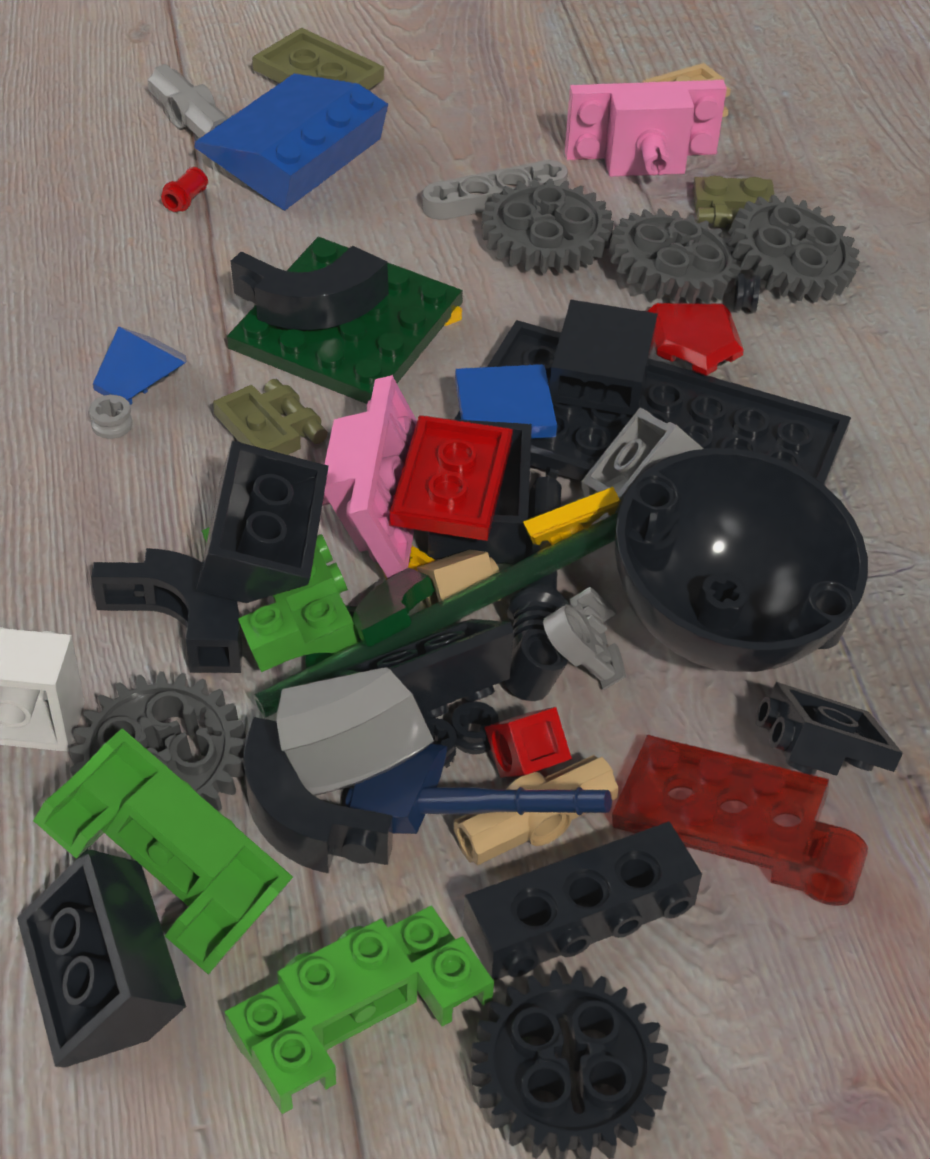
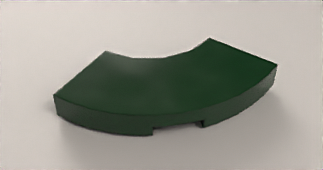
(389, 604)

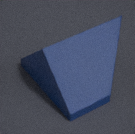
(134, 364)

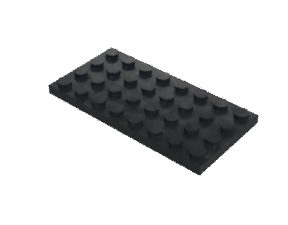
(703, 406)

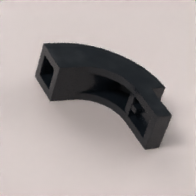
(316, 297)
(169, 586)
(300, 822)

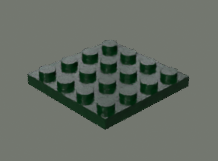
(359, 351)

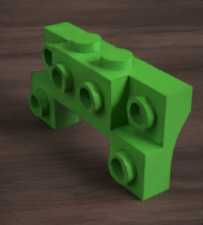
(302, 619)
(174, 837)
(348, 989)

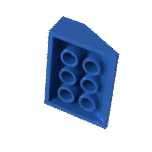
(296, 136)

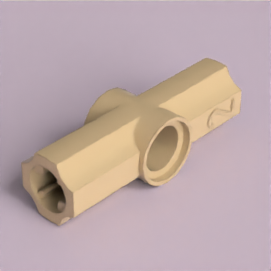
(495, 833)

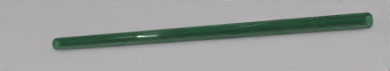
(454, 607)

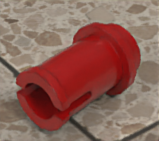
(179, 193)

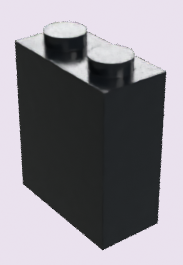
(603, 357)

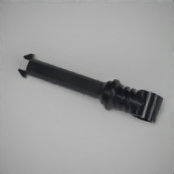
(534, 658)

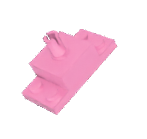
(644, 124)
(364, 473)

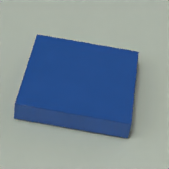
(507, 396)

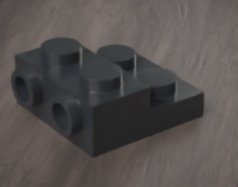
(824, 733)

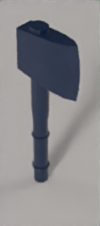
(413, 792)

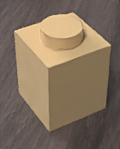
(457, 573)

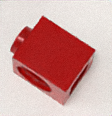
(528, 742)

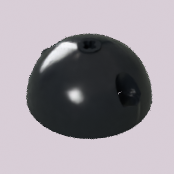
(738, 559)

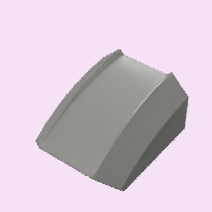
(634, 451)
(349, 729)

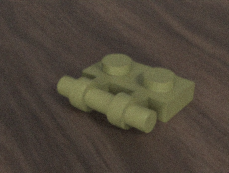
(720, 198)
(258, 420)

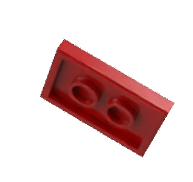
(451, 478)

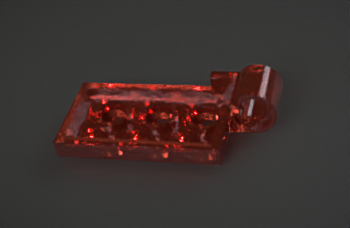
(805, 857)

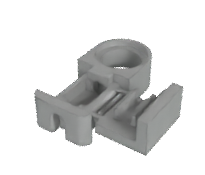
(580, 636)

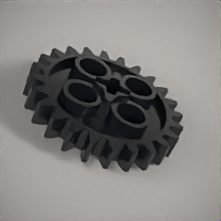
(623, 1059)

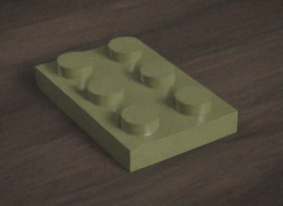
(317, 57)

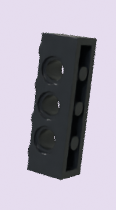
(598, 877)

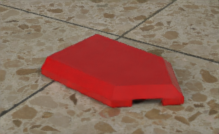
(696, 334)

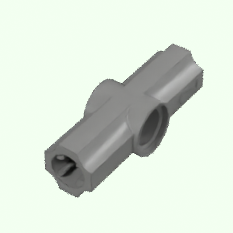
(185, 103)

